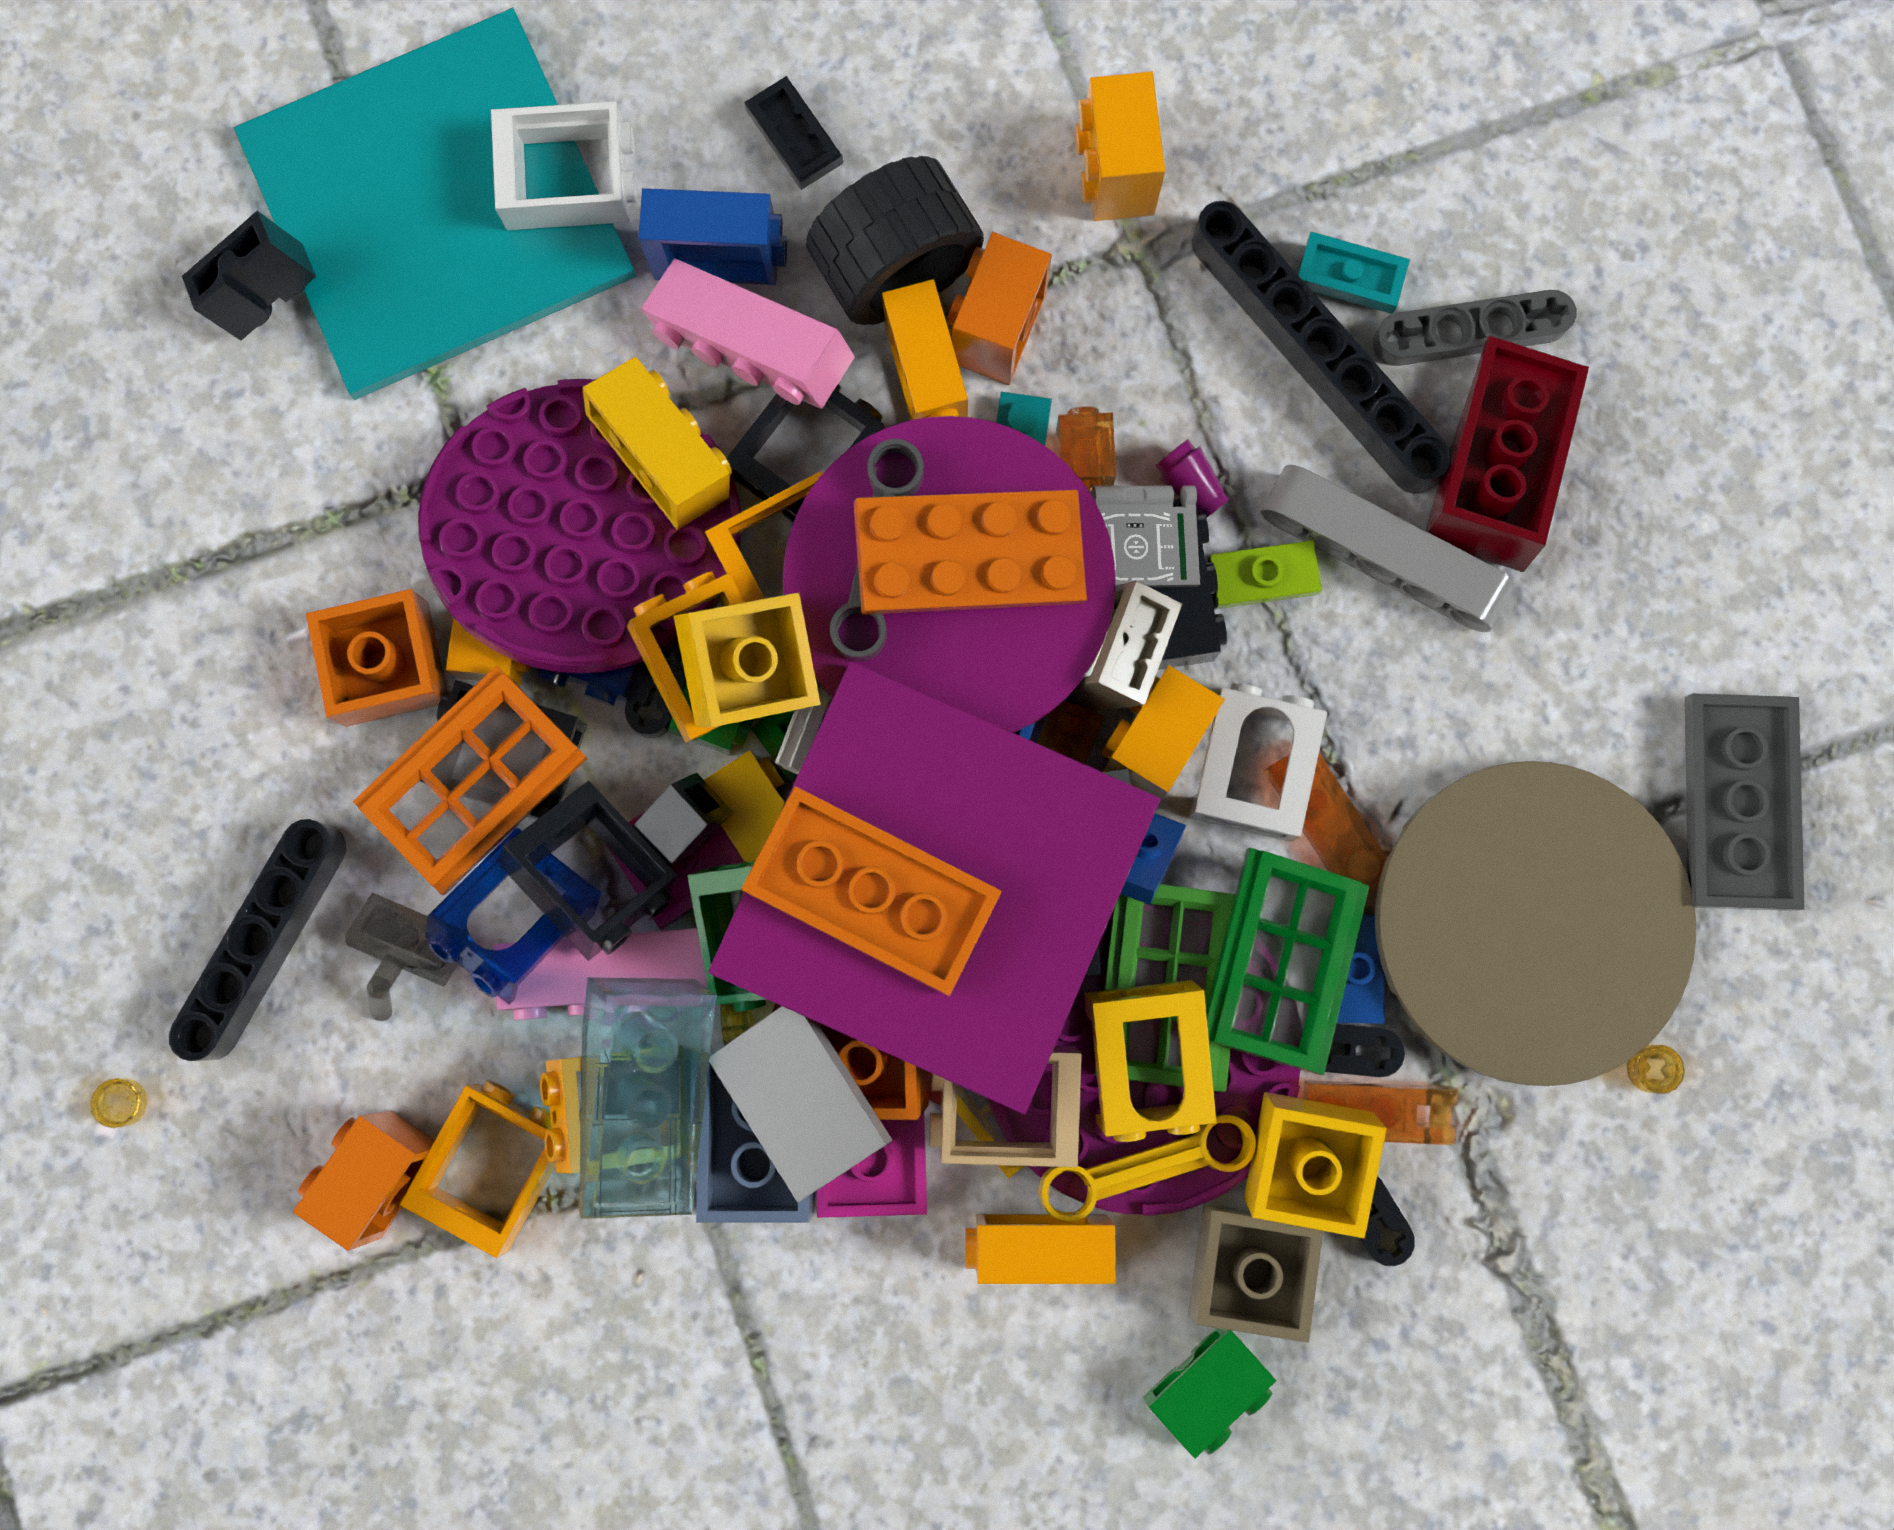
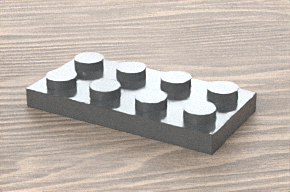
(1744, 802)

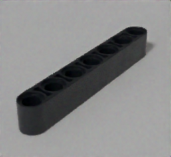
(1323, 372)

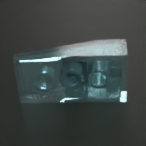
(642, 1094)

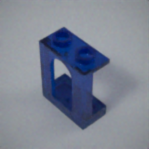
(503, 970)

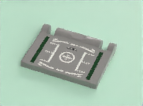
(1151, 536)

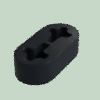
(643, 694)
(1364, 1066)
(1391, 1217)

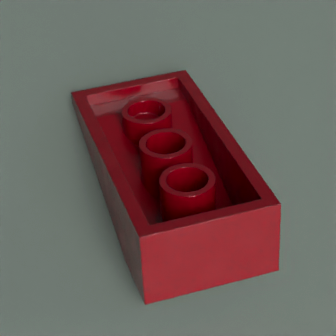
(1508, 454)

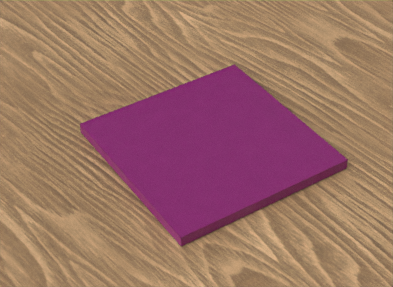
(994, 808)

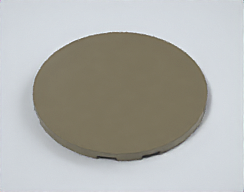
(1535, 923)

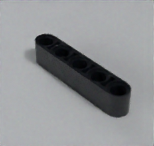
(235, 954)

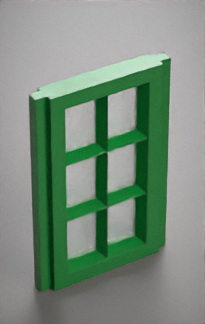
(1285, 961)

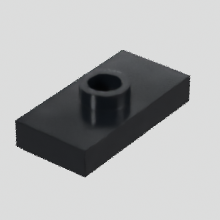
(793, 132)

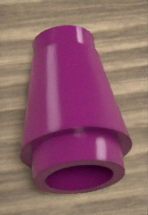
(1191, 468)

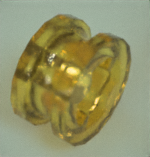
(734, 1022)
(1672, 1070)
(101, 1109)

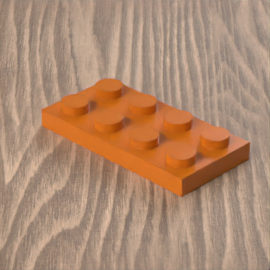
(969, 551)
(871, 891)

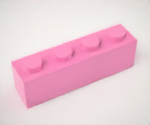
(748, 334)
(564, 972)

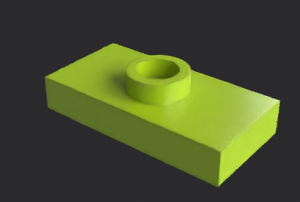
(1266, 574)

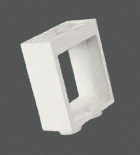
(557, 124)

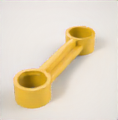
(1147, 1168)

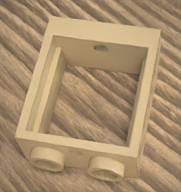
(1064, 1126)

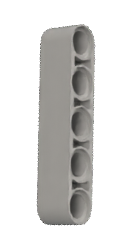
(1387, 548)

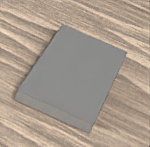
(799, 1100)

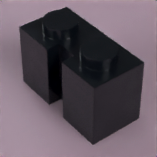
(247, 274)

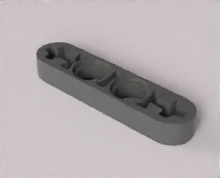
(1472, 321)

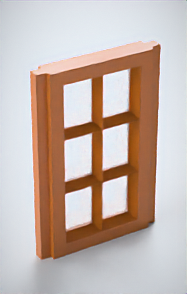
(469, 780)

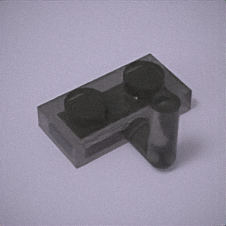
(399, 940)

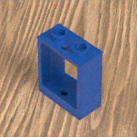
(714, 231)

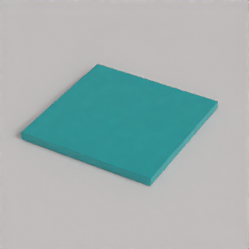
(399, 211)

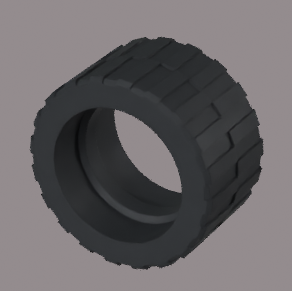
(893, 233)

